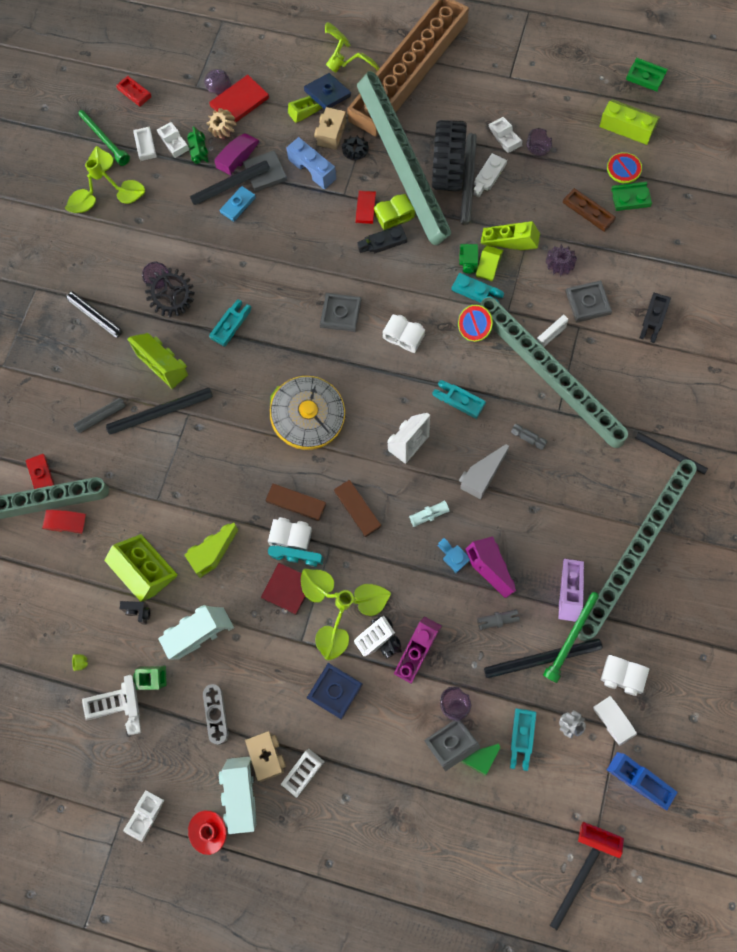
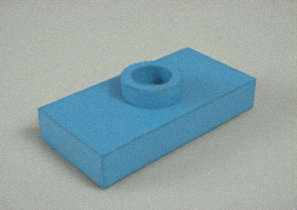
(237, 203)

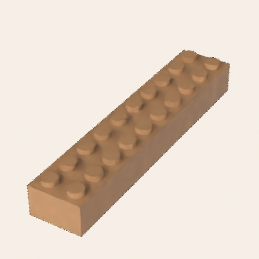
(413, 58)

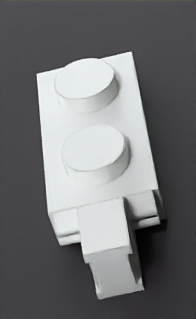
(489, 174)
(131, 706)

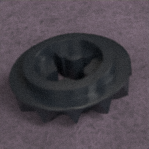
(360, 151)

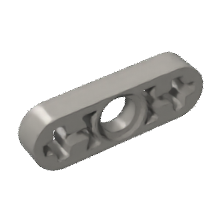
(208, 700)

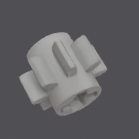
(572, 724)

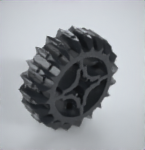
(177, 290)

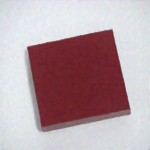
(285, 589)

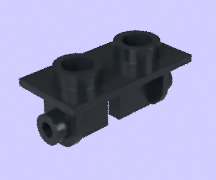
(393, 644)

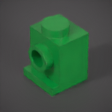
(468, 257)
(143, 681)

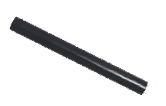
(668, 451)
(574, 889)

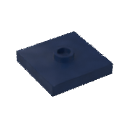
(327, 91)
(334, 691)

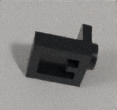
(132, 608)

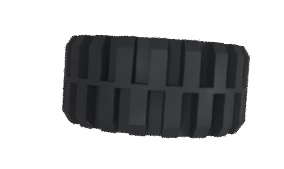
(449, 155)

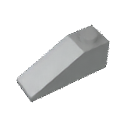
(481, 474)

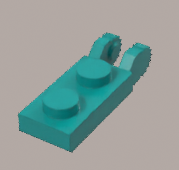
(475, 289)
(229, 323)
(460, 399)
(294, 555)
(522, 736)

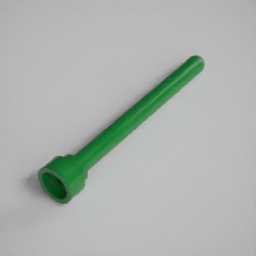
(120, 155)
(554, 671)

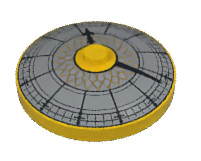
(307, 412)

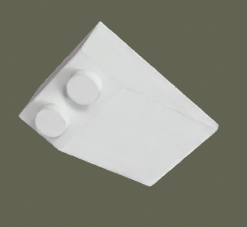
(410, 437)

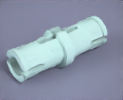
(429, 513)

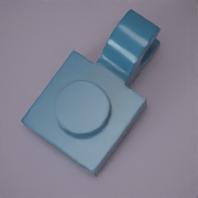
(455, 557)

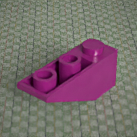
(487, 560)
(417, 649)

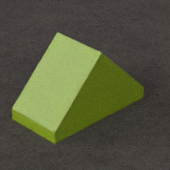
(489, 263)

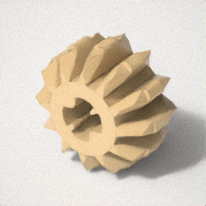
(221, 123)

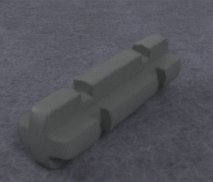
(529, 436)

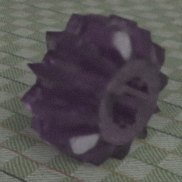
(561, 260)

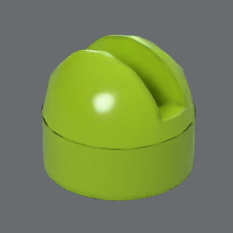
(79, 662)

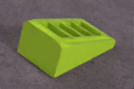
(299, 114)

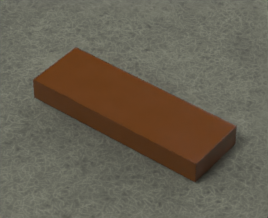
(589, 210)
(295, 502)
(357, 508)

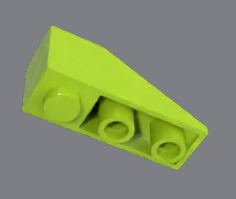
(512, 236)
(210, 552)

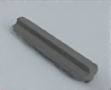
(99, 415)

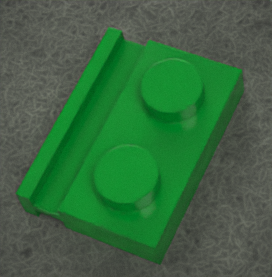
(646, 74)
(631, 196)

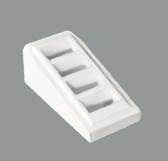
(373, 637)
(94, 699)
(302, 761)

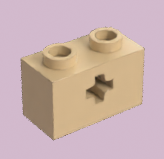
(330, 128)
(265, 769)

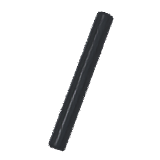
(230, 182)

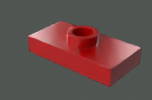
(133, 91)
(39, 471)
(601, 839)

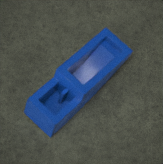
(642, 780)

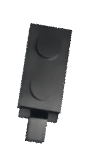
(383, 240)

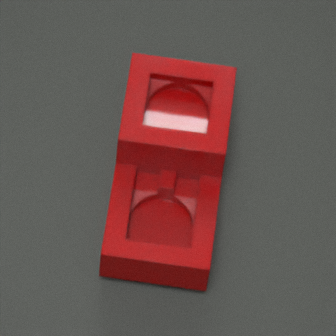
(365, 207)
(64, 521)

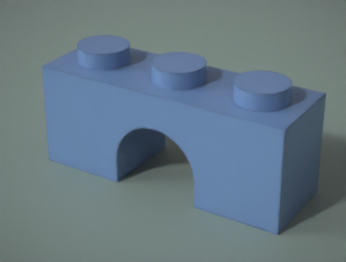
(303, 155)

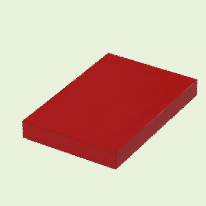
(240, 98)

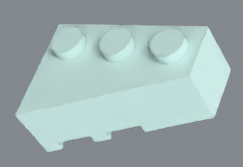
(194, 631)
(238, 795)

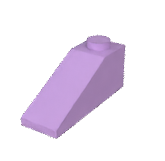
(571, 590)

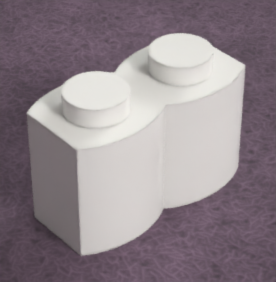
(404, 333)
(290, 534)
(624, 675)

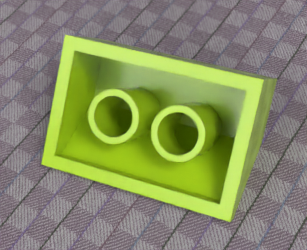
(629, 121)
(159, 359)
(140, 567)

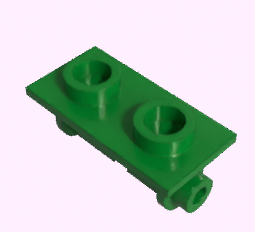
(197, 141)

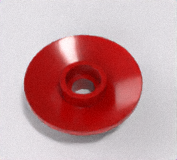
(199, 833)

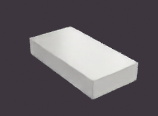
(144, 143)
(554, 330)

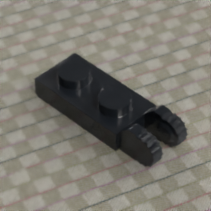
(655, 315)

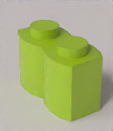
(394, 212)

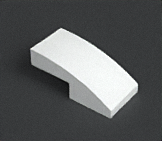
(504, 134)
(172, 139)
(615, 720)
(144, 816)

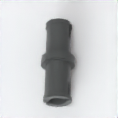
(498, 619)

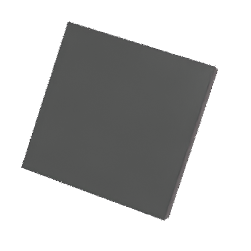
(269, 178)
(588, 301)
(340, 312)
(452, 744)

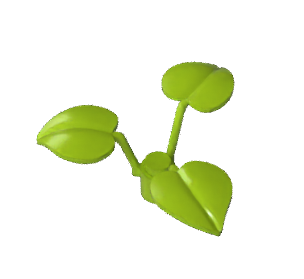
(337, 58)
(96, 165)
(370, 601)

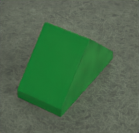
(482, 759)

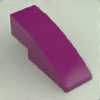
(235, 153)

